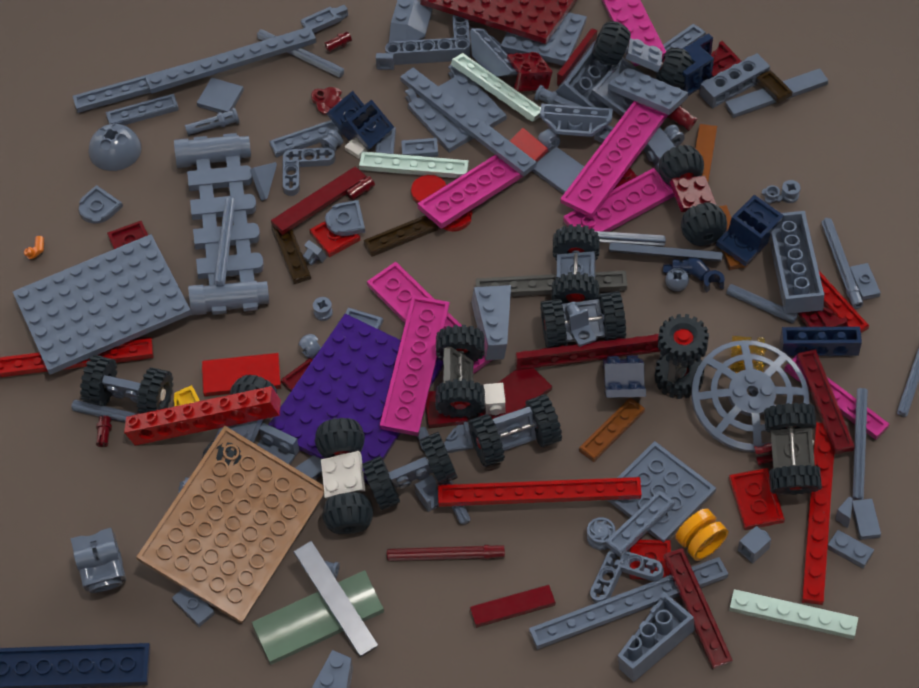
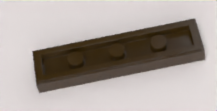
(399, 235)
(292, 256)

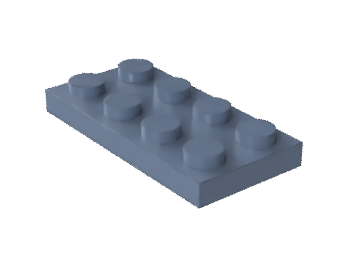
(648, 91)

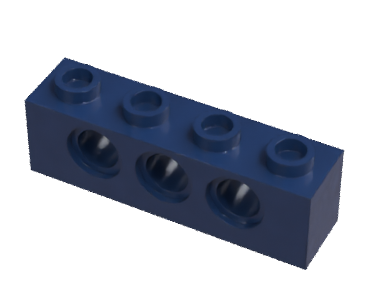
(826, 340)

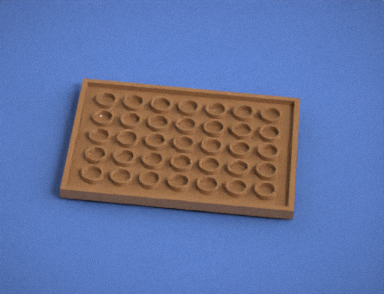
(232, 525)

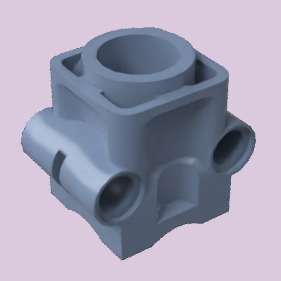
(99, 561)

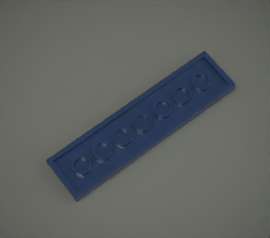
(75, 666)

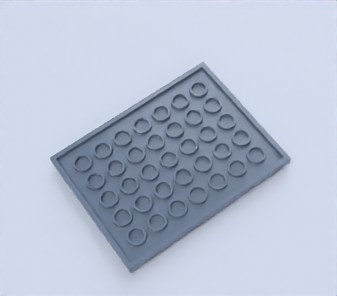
(101, 303)

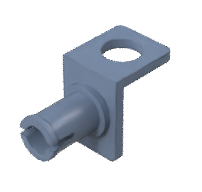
(579, 323)

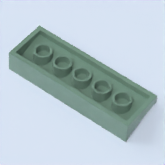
(311, 621)

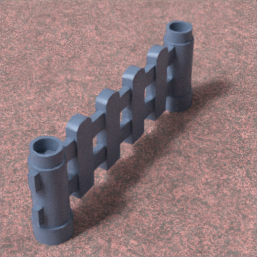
(201, 152)

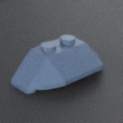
(409, 21)
(489, 54)
(575, 119)

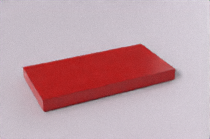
(222, 373)

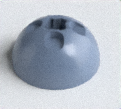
(114, 147)

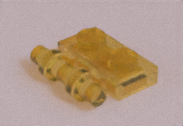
(736, 350)

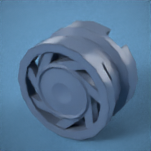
(599, 532)

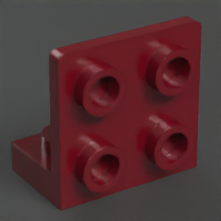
(531, 71)

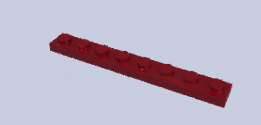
(588, 352)

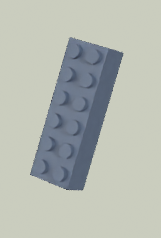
(796, 264)

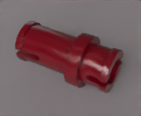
(340, 40)
(363, 186)
(103, 428)

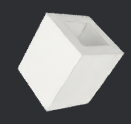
(494, 398)

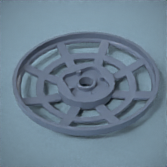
(738, 393)

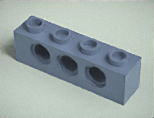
(733, 80)

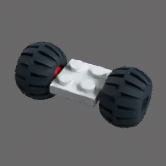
(343, 476)

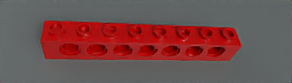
(203, 416)

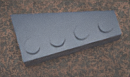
(491, 314)
(656, 636)

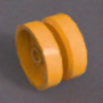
(701, 534)

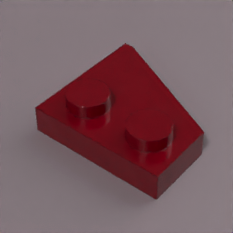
(723, 58)
(822, 318)

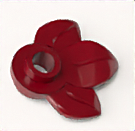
(327, 98)

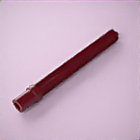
(433, 553)

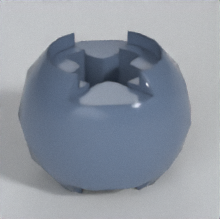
(549, 139)
(677, 279)
(309, 345)

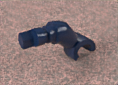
(699, 270)

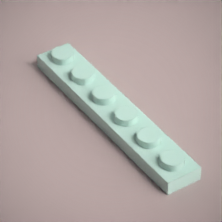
(496, 87)
(413, 164)
(793, 614)

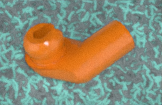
(32, 253)

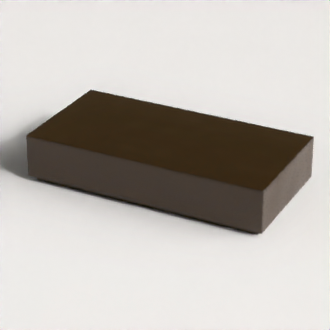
(774, 86)

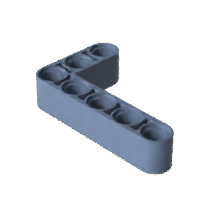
(433, 49)

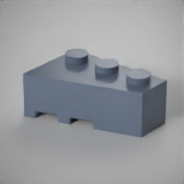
(335, 672)

